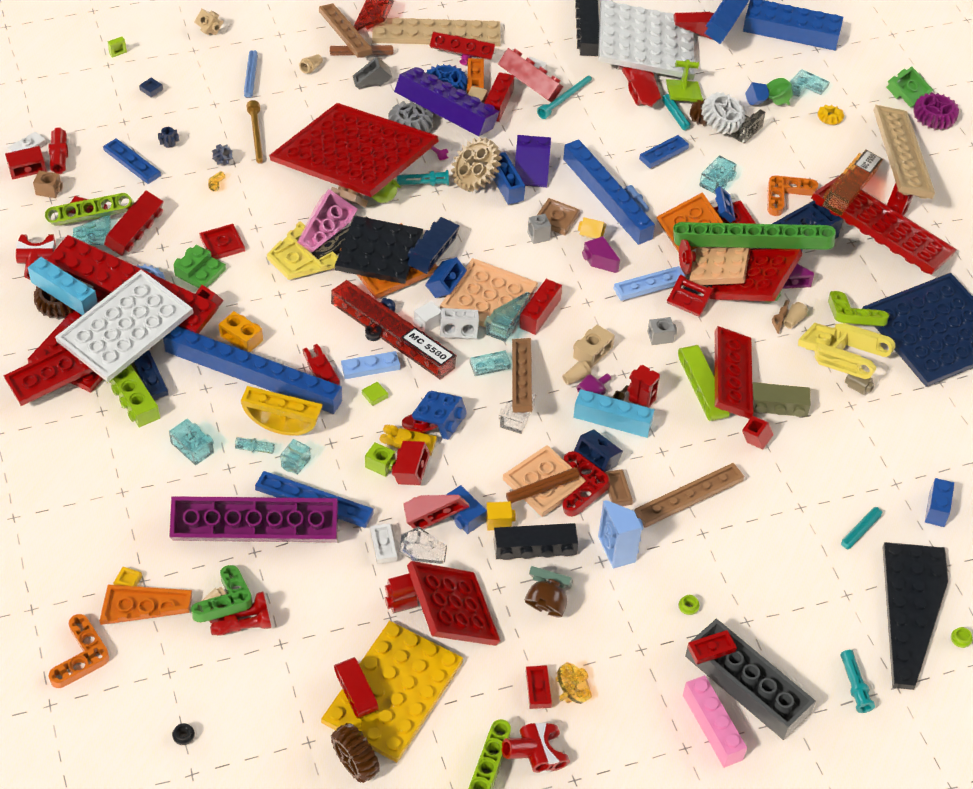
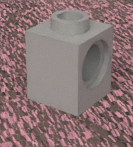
(539, 228)
(661, 331)

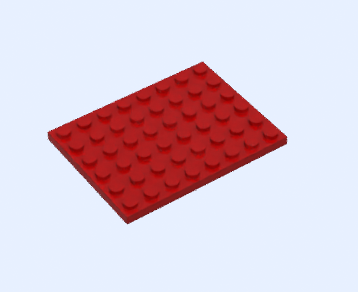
(354, 149)

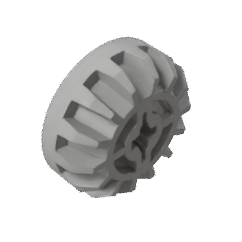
(410, 116)

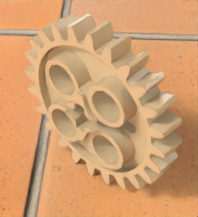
(476, 164)

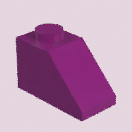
(601, 255)
(799, 278)

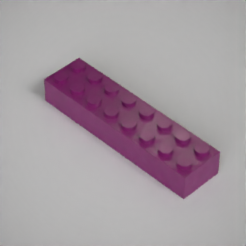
(253, 519)

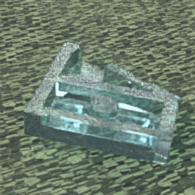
(94, 231)

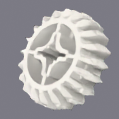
(723, 112)

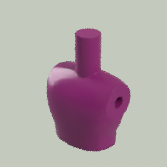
(592, 384)

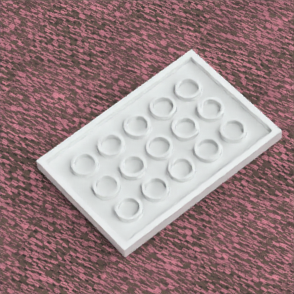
(124, 325)

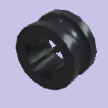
(373, 337)

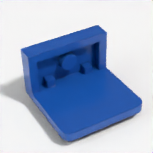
(443, 410)

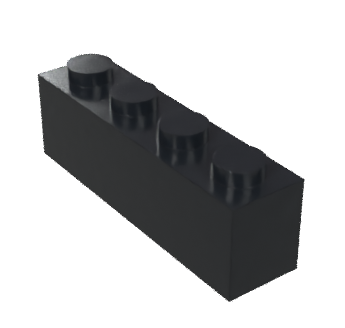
(535, 541)

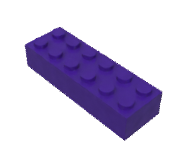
(446, 101)

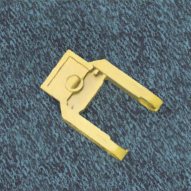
(831, 342)

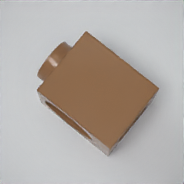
(47, 184)

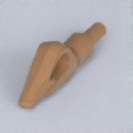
(780, 317)

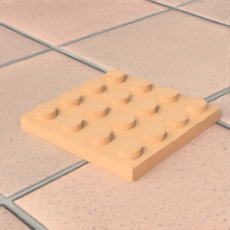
(486, 289)

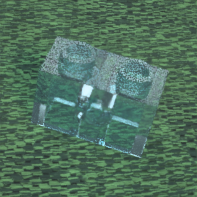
(718, 174)
(191, 441)

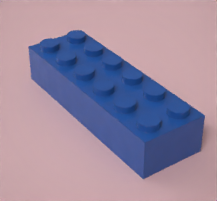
(793, 24)

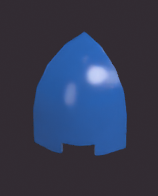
(757, 93)

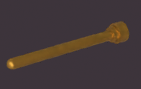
(253, 109)

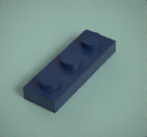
(150, 375)

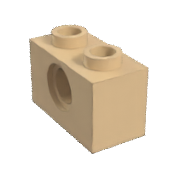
(593, 345)

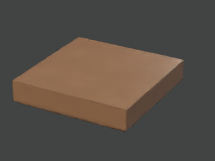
(559, 215)

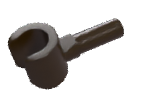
(620, 395)

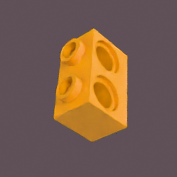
(241, 332)

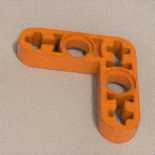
(784, 187)
(89, 651)

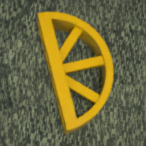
(280, 412)

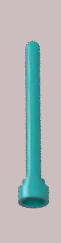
(545, 110)

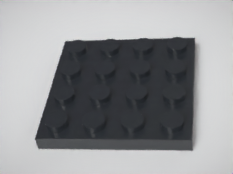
(378, 249)

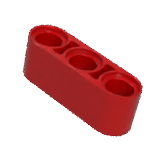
(356, 687)

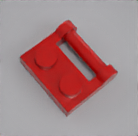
(687, 300)

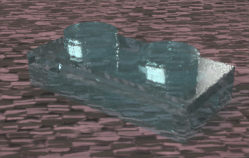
(490, 363)

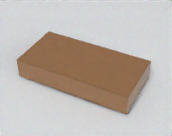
(618, 489)

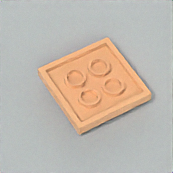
(720, 265)
(537, 467)

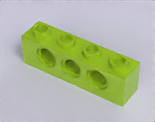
(135, 397)

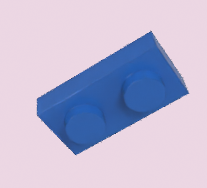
(725, 204)

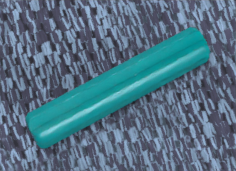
(676, 112)
(861, 528)

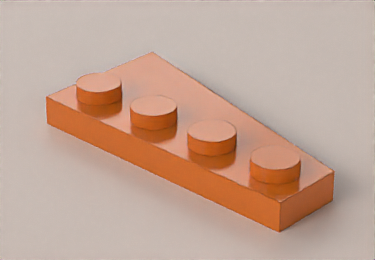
(139, 603)

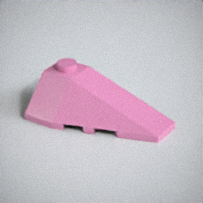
(327, 219)

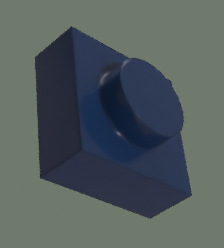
(151, 87)

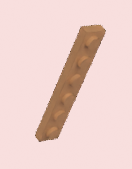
(345, 30)
(521, 375)
(689, 494)

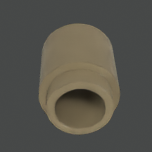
(860, 385)

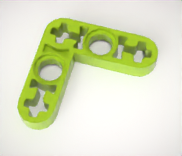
(845, 314)

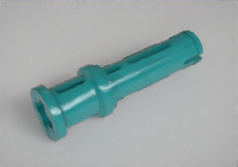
(401, 179)
(859, 689)

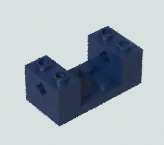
(812, 215)

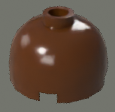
(547, 597)

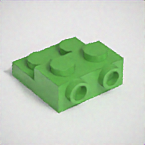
(908, 86)
(198, 267)

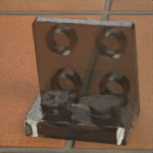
(749, 126)

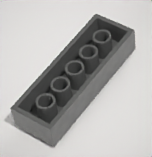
(757, 684)

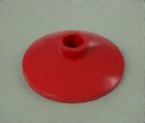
(686, 257)
(416, 425)

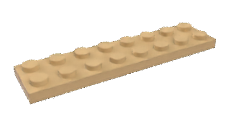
(421, 30)

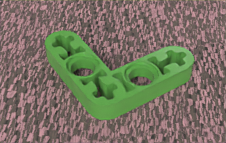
(239, 597)

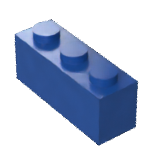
(509, 181)

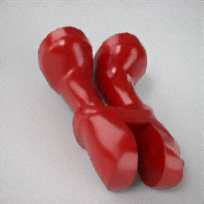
(231, 624)

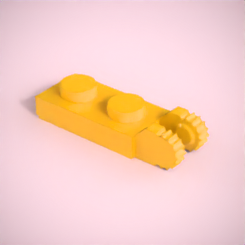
(406, 435)

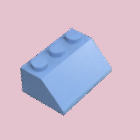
(619, 534)

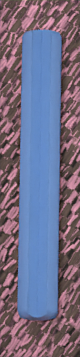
(250, 73)

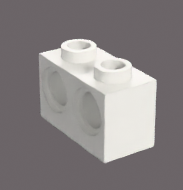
(459, 319)

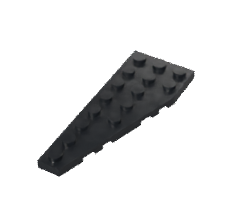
(914, 592)

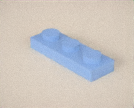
(370, 365)

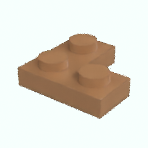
(350, 195)

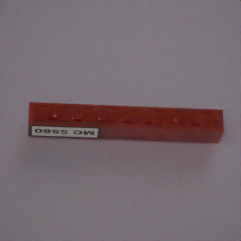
(395, 329)

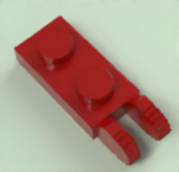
(320, 365)

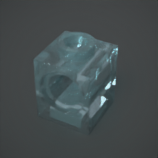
(295, 457)

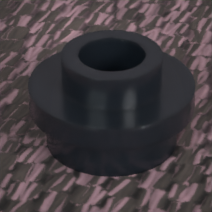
(181, 729)

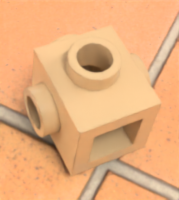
(208, 21)

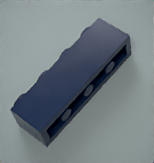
(432, 245)

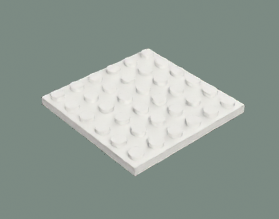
(643, 39)

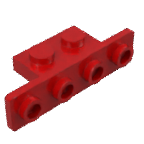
(462, 45)

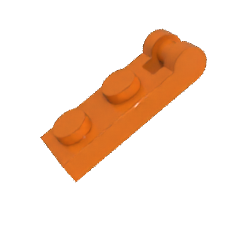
(475, 73)

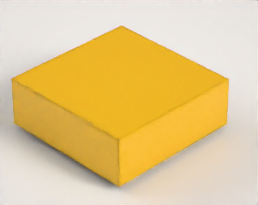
(128, 577)

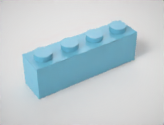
(62, 286)
(613, 413)

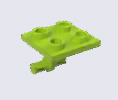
(682, 89)

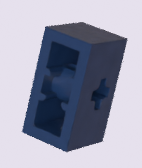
(598, 450)

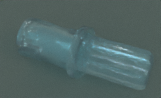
(254, 445)

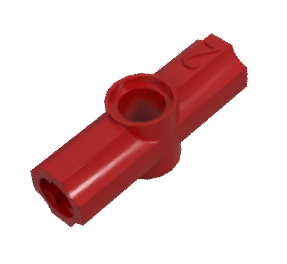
(58, 150)

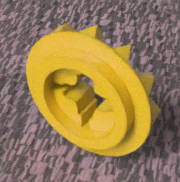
(835, 118)

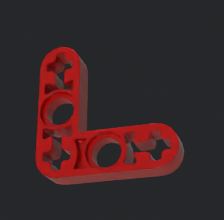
(589, 485)

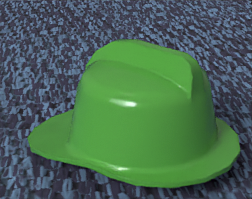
(780, 91)

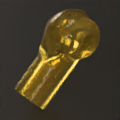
(213, 182)

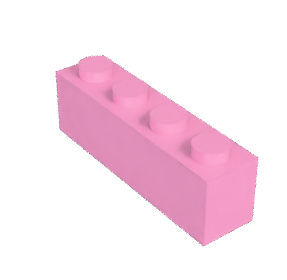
(714, 721)

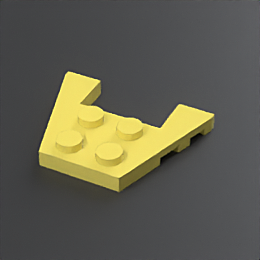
(296, 260)

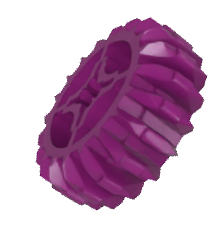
(936, 111)

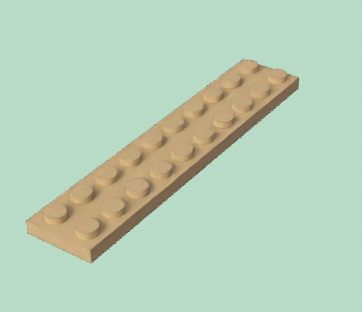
(903, 152)

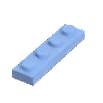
(647, 283)

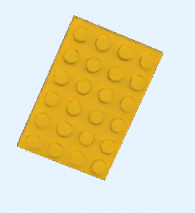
(406, 681)

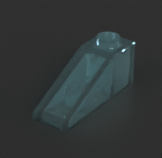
(506, 318)

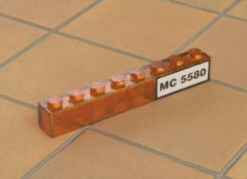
(851, 182)

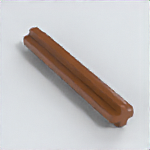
(376, 50)
(542, 485)

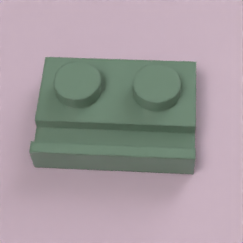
(544, 575)

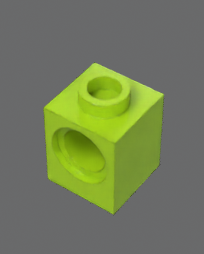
(380, 459)

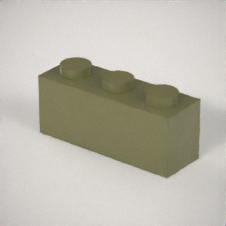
(781, 399)

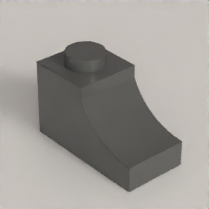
(373, 73)

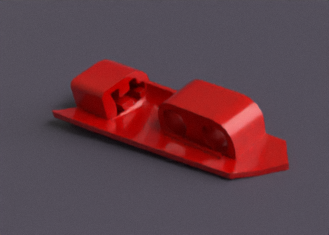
(642, 86)

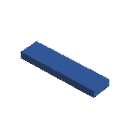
(132, 161)

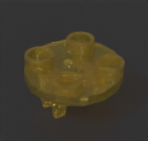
(573, 683)

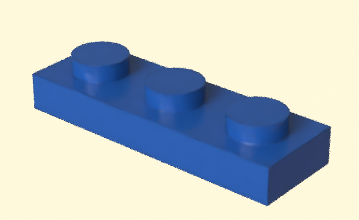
(664, 151)

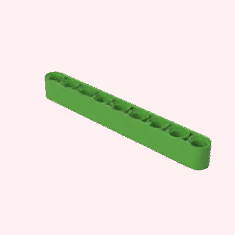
(755, 235)

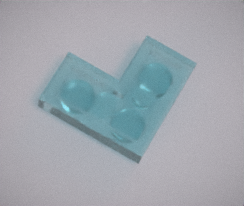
(806, 80)

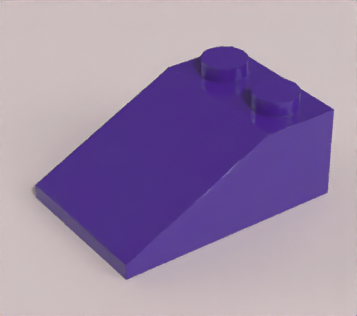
(533, 159)

